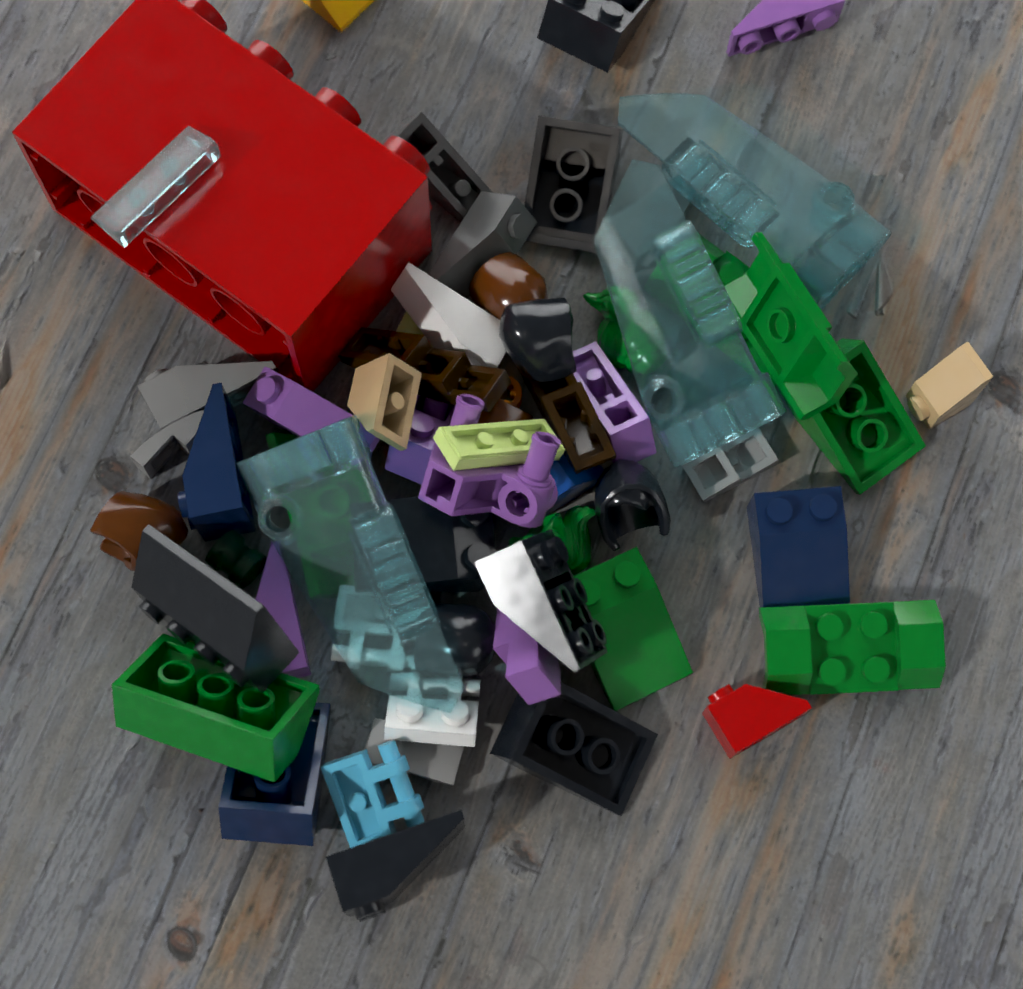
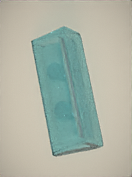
(157, 185)

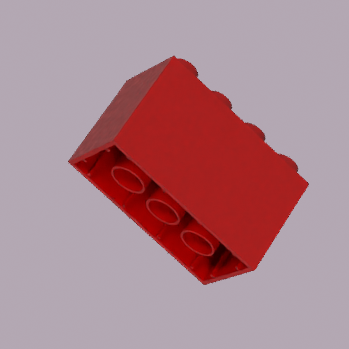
(285, 232)

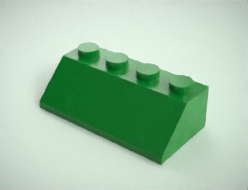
(199, 709)

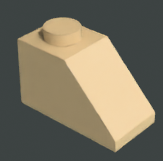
(948, 386)
(385, 398)

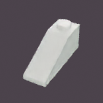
(449, 318)

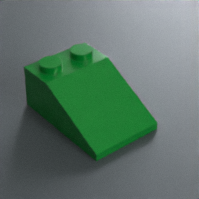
(867, 428)
(638, 630)

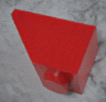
(750, 715)

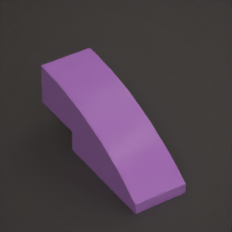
(529, 665)

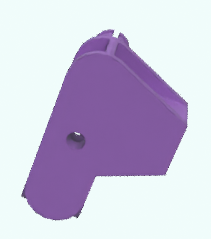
(512, 491)

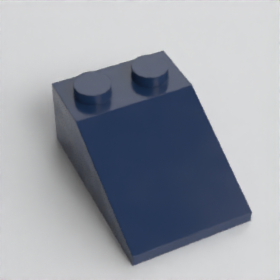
(213, 486)
(800, 547)
(284, 809)

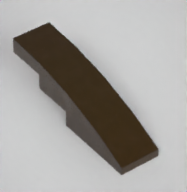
(443, 371)
(573, 421)

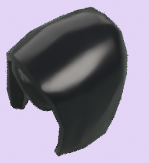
(539, 338)
(629, 500)
(468, 636)

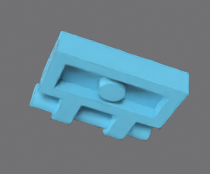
(359, 798)

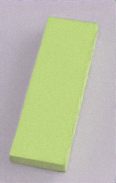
(490, 443)

